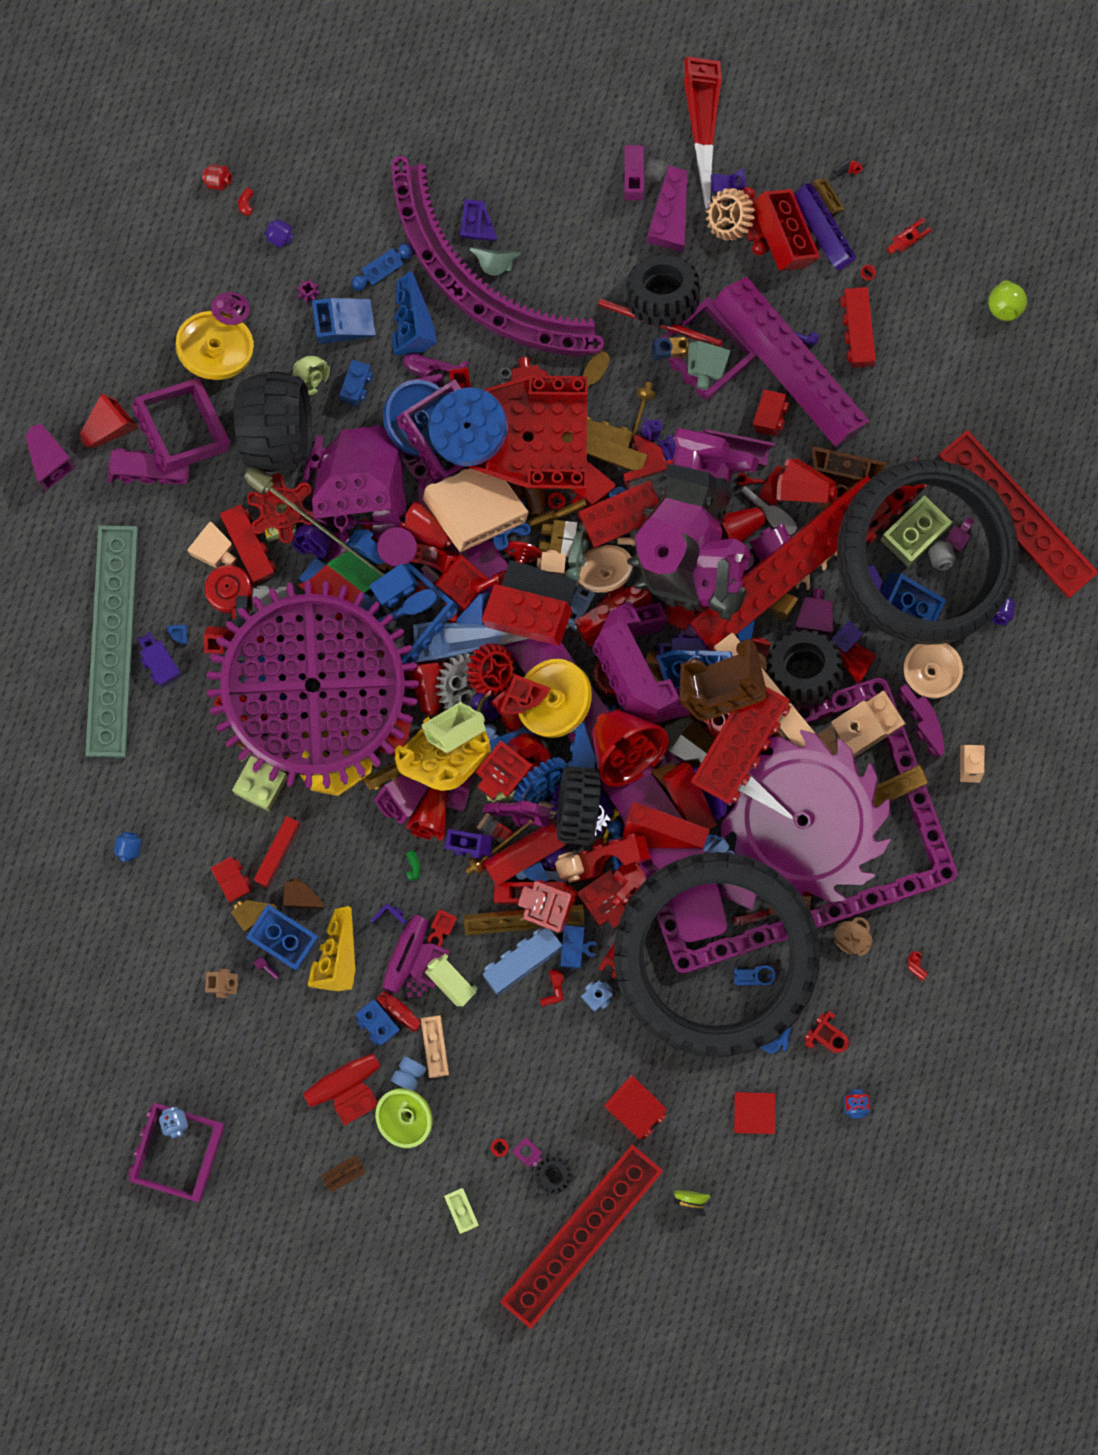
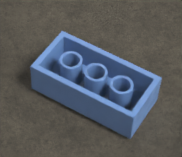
(522, 961)

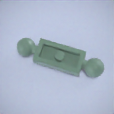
(577, 554)

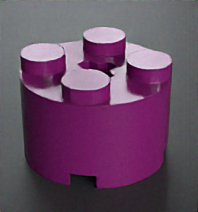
(769, 541)

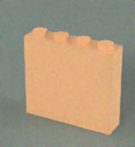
(474, 507)

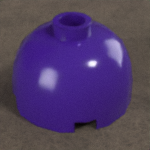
(311, 540)

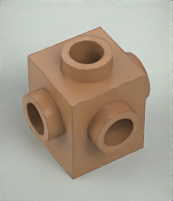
(221, 983)

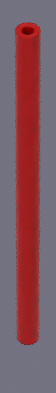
(674, 328)

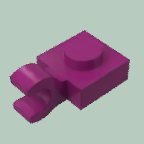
(958, 536)

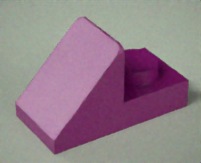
(458, 797)

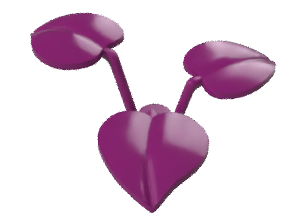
(381, 522)

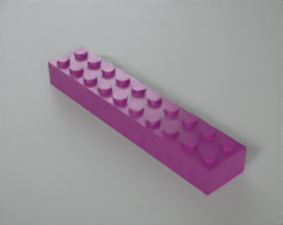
(791, 361)

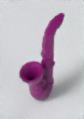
(421, 365)

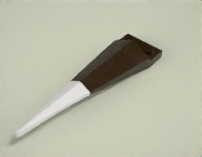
(692, 744)

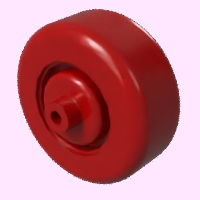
(225, 585)

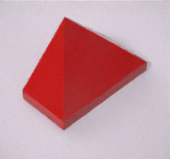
(769, 491)

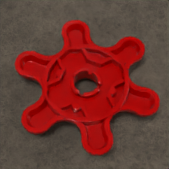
(268, 503)

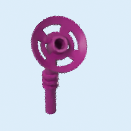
(229, 305)

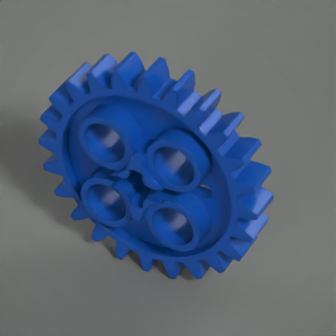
(540, 782)

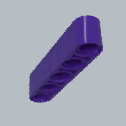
(824, 227)

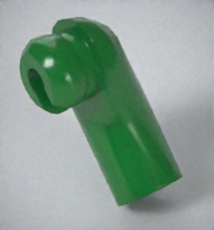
(415, 866)

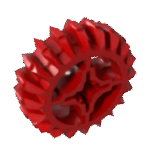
(484, 666)

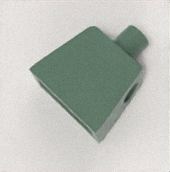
(706, 362)

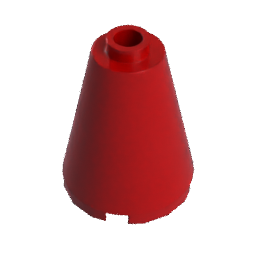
(742, 523)
(425, 527)
(426, 690)
(429, 815)

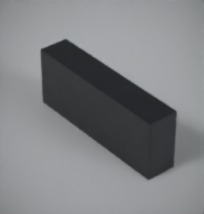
(539, 582)

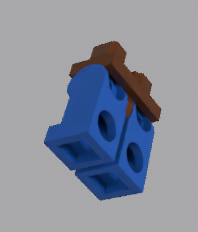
(367, 548)

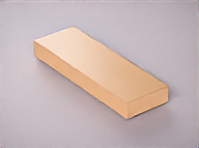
(434, 1046)

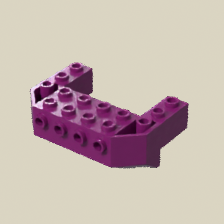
(627, 667)

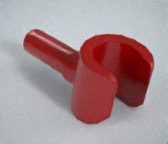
(749, 480)

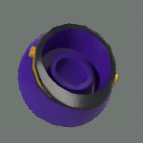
(483, 705)

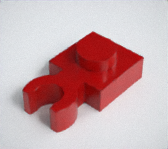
(442, 925)

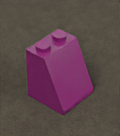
(47, 456)

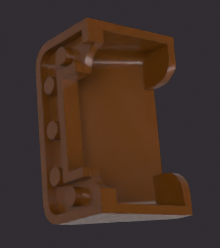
(722, 685)

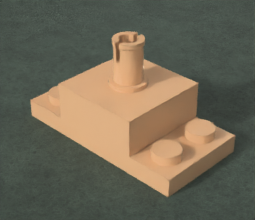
(863, 725)

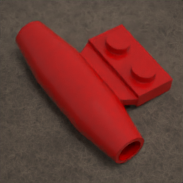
(346, 1088)

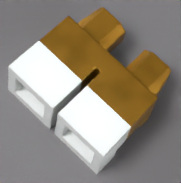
(562, 537)

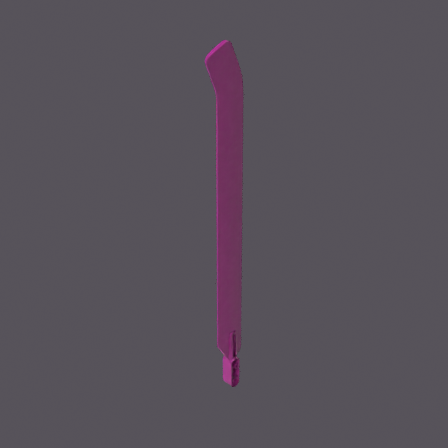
(696, 910)

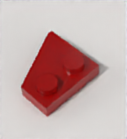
(857, 661)

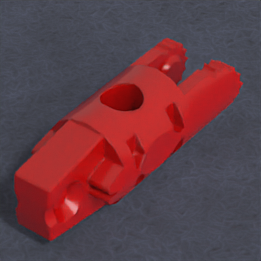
(901, 241)
(398, 1011)

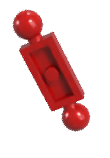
(755, 232)

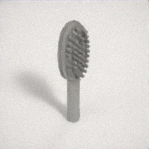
(774, 515)

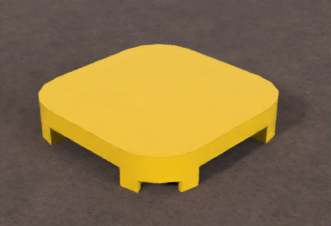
(437, 768)

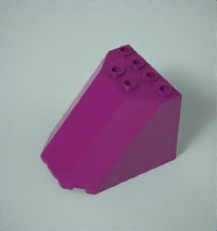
(359, 475)

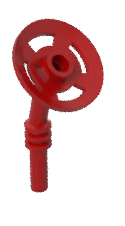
(520, 554)

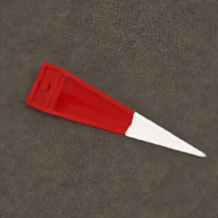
(702, 92)

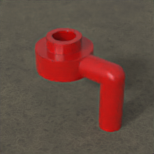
(556, 980)

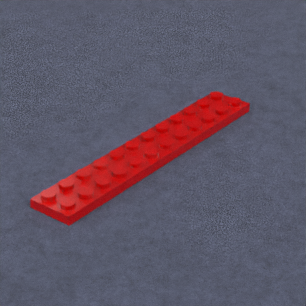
(782, 570)

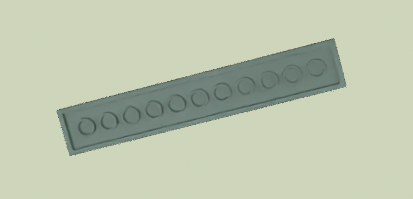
(112, 641)

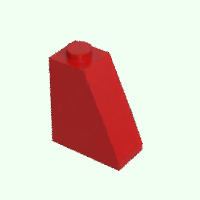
(805, 484)

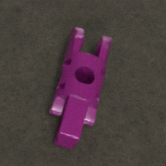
(316, 453)

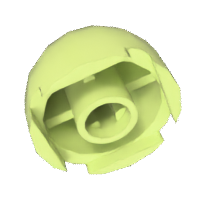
(312, 371)

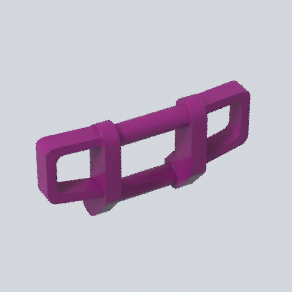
(518, 811)

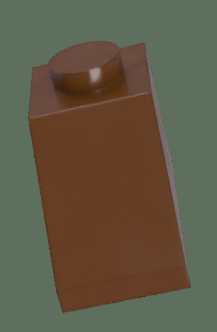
(299, 895)

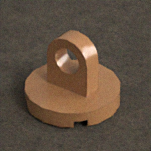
(854, 936)

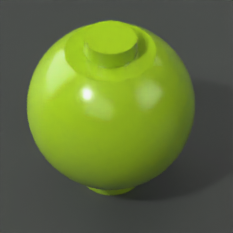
(1007, 301)

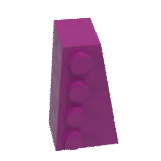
(670, 213)

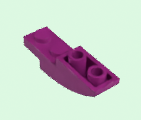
(929, 726)

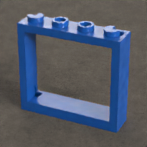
(434, 628)

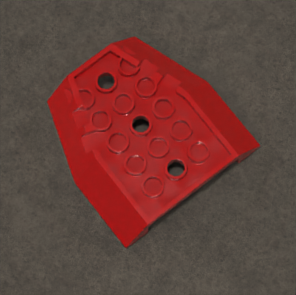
(547, 410)

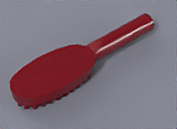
(750, 916)

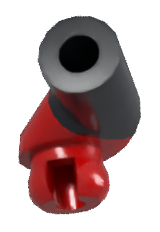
(849, 167)

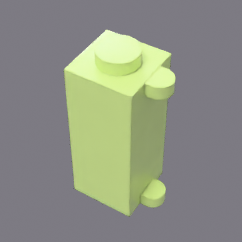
(450, 981)

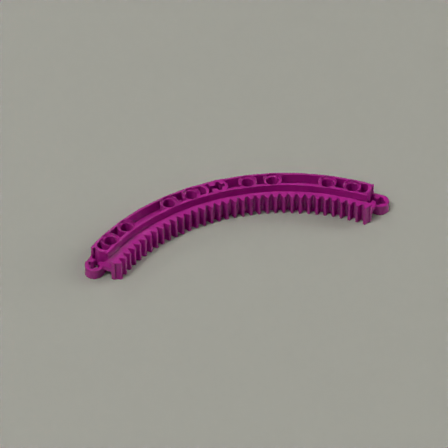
(518, 323)

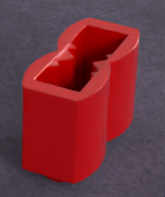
(231, 879)

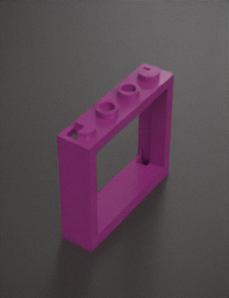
(720, 319)
(207, 411)
(417, 440)
(141, 1152)

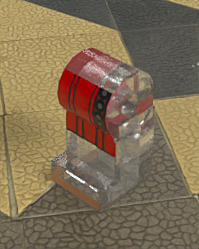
(491, 827)

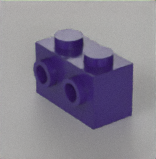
(468, 842)

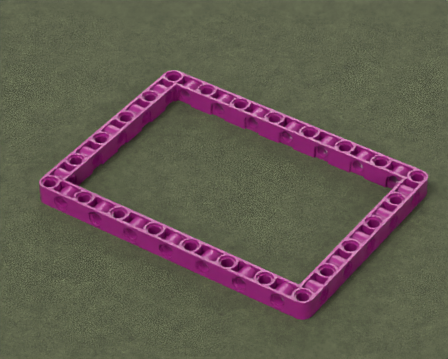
(925, 821)

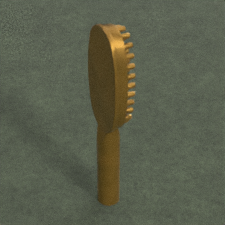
(596, 367)
(549, 518)

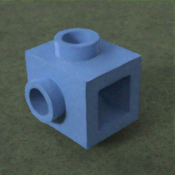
(594, 1002)

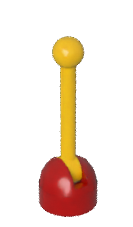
(603, 841)

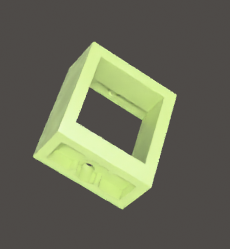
(454, 727)

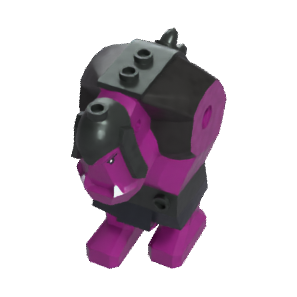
(682, 535)

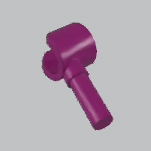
(261, 963)

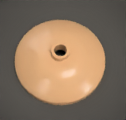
(605, 568)
(942, 660)

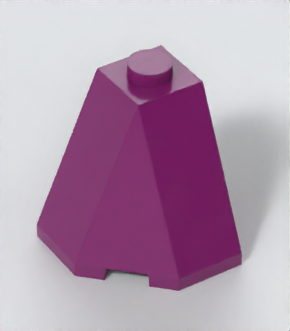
(400, 798)

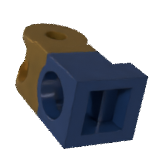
(669, 348)

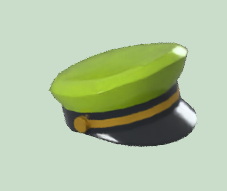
(691, 1201)

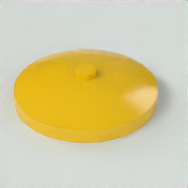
(213, 348)
(565, 703)

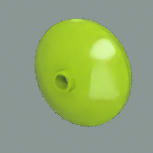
(396, 1124)

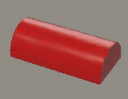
(522, 854)

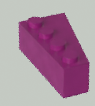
(142, 466)

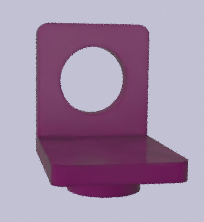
(533, 1159)

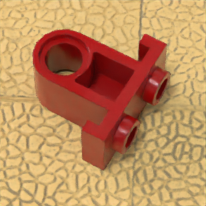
(825, 1034)

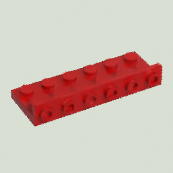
(739, 747)

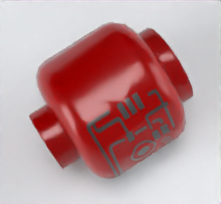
(217, 177)

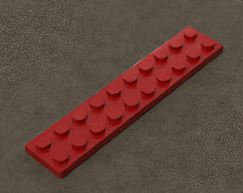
(1034, 530)

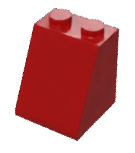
(636, 1108)

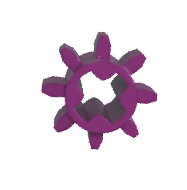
(312, 294)

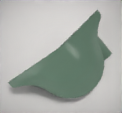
(495, 261)

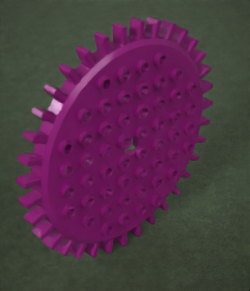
(354, 621)

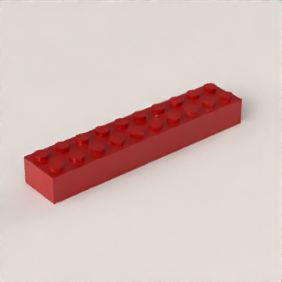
(581, 1236)

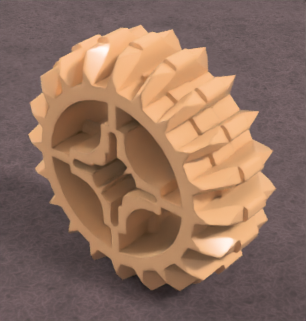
(720, 214)

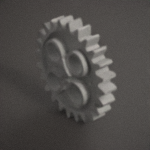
(456, 670)

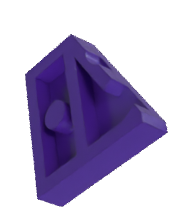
(477, 222)

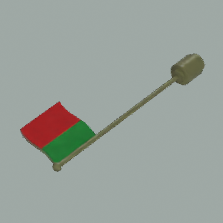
(347, 569)

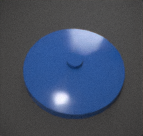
(400, 400)

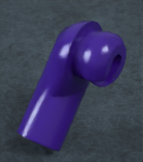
(809, 340)

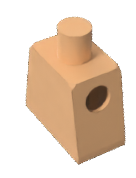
(212, 547)
(971, 763)

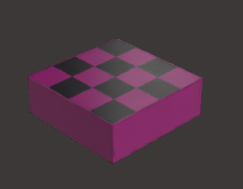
(415, 989)

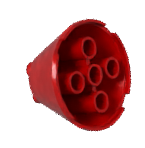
(626, 747)

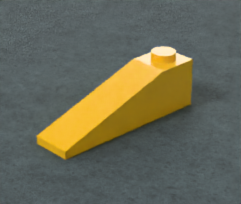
(337, 962)

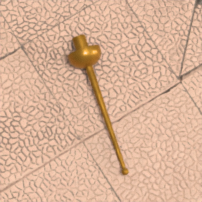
(646, 395)
(476, 863)

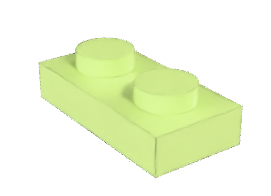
(461, 1210)

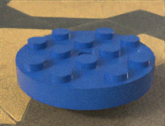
(468, 426)

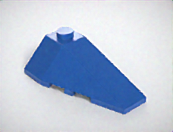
(415, 325)
(671, 661)

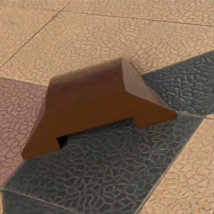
(844, 469)

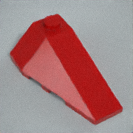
(663, 829)

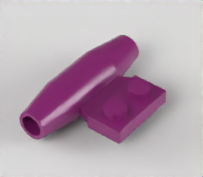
(411, 957)

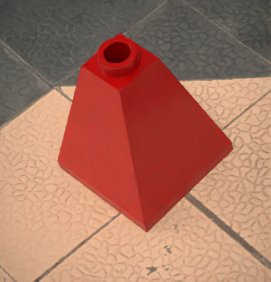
(106, 423)

